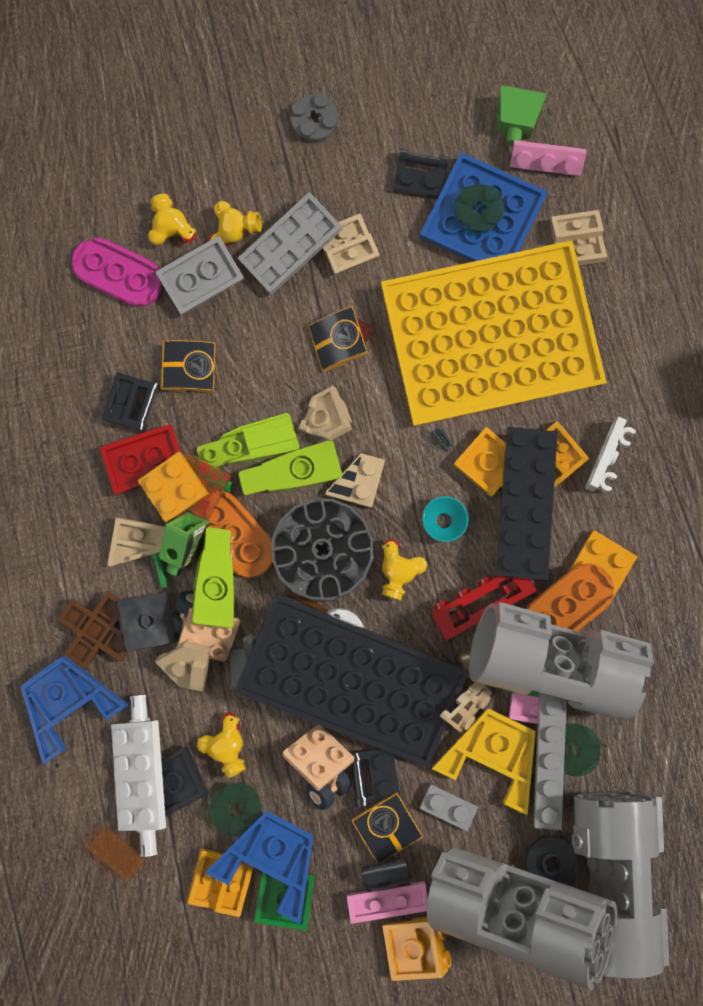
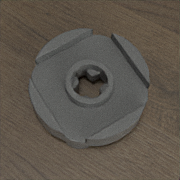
(314, 105)

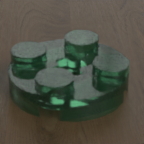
(487, 197)
(589, 750)
(231, 794)

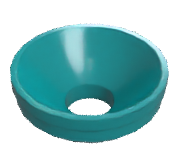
(450, 507)

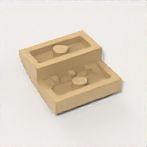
(586, 233)
(351, 245)

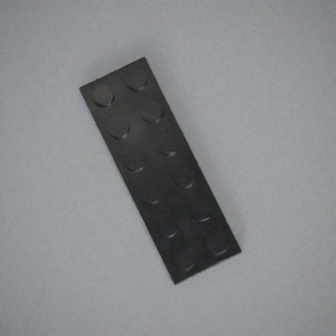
(526, 504)

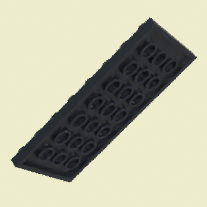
(351, 680)

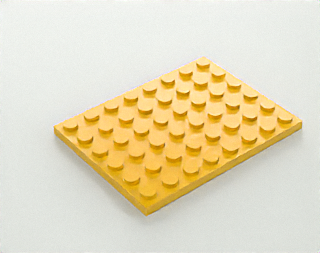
(493, 333)

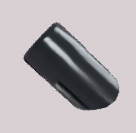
(386, 874)

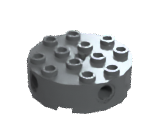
(316, 525)

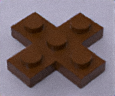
(94, 630)

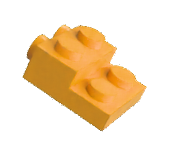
(415, 950)

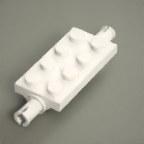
(139, 776)

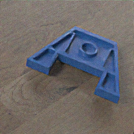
(56, 695)
(276, 850)

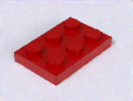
(137, 456)

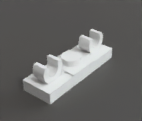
(608, 455)

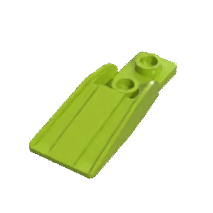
(252, 442)
(293, 470)
(214, 582)

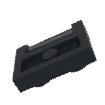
(416, 181)
(123, 398)
(383, 776)

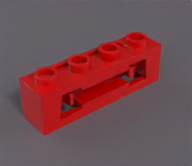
(445, 621)

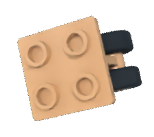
(217, 638)
(322, 764)

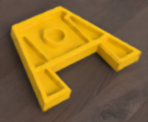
(499, 745)

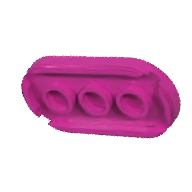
(117, 272)

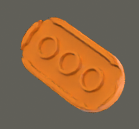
(249, 542)
(576, 597)

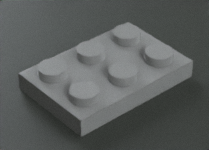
(199, 275)

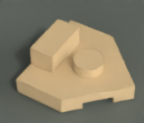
(326, 415)
(186, 665)

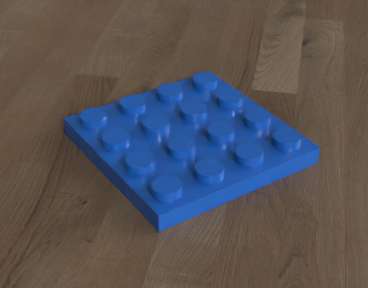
(521, 207)

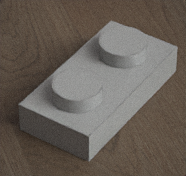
(448, 807)

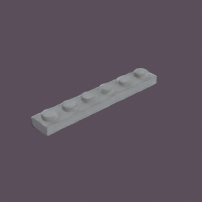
(549, 762)

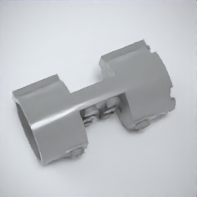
(589, 669)
(619, 839)
(522, 916)

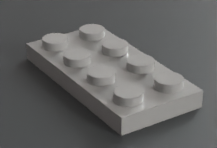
(290, 243)

